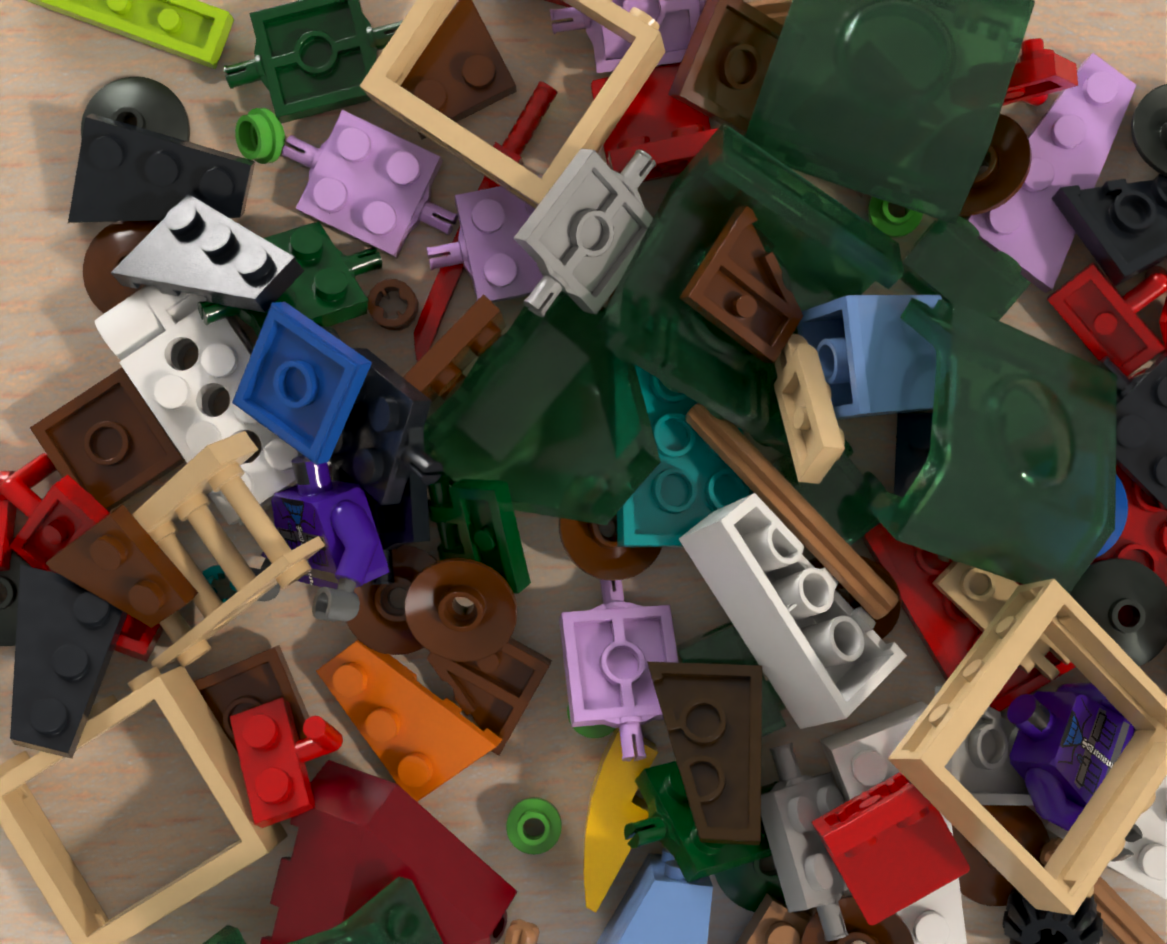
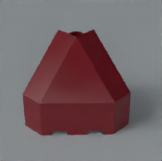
(362, 841)

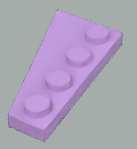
(1066, 151)

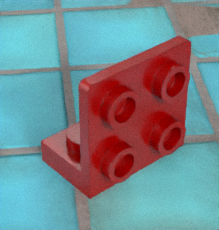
(657, 125)
(890, 847)

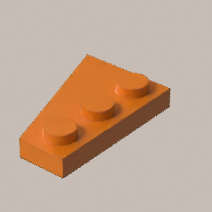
(405, 724)

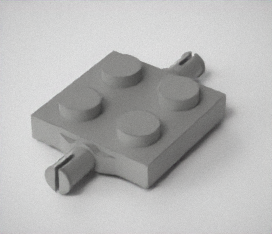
(586, 231)
(800, 857)

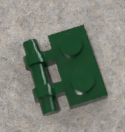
(479, 525)

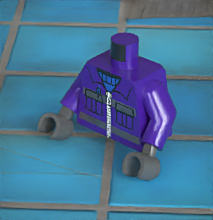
(344, 523)
(1067, 749)

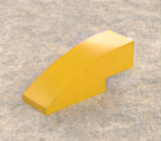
(609, 810)

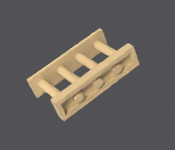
(186, 498)

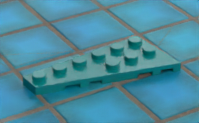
(686, 482)

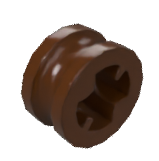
(405, 294)

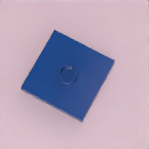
(301, 382)

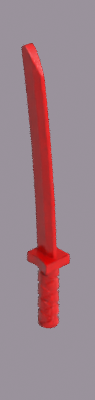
(449, 276)

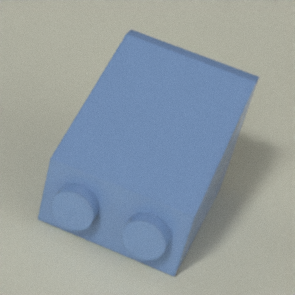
(872, 355)
(661, 907)

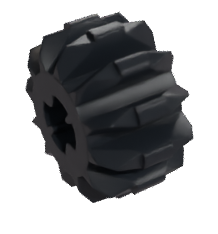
(1034, 926)

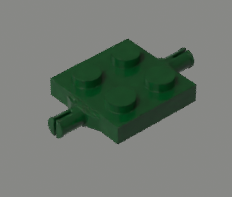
(312, 56)
(322, 292)
(674, 827)

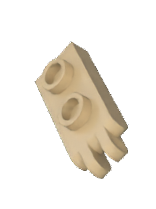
(807, 411)
(981, 597)

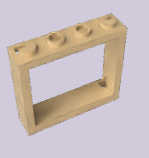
(417, 30)
(218, 765)
(1118, 801)

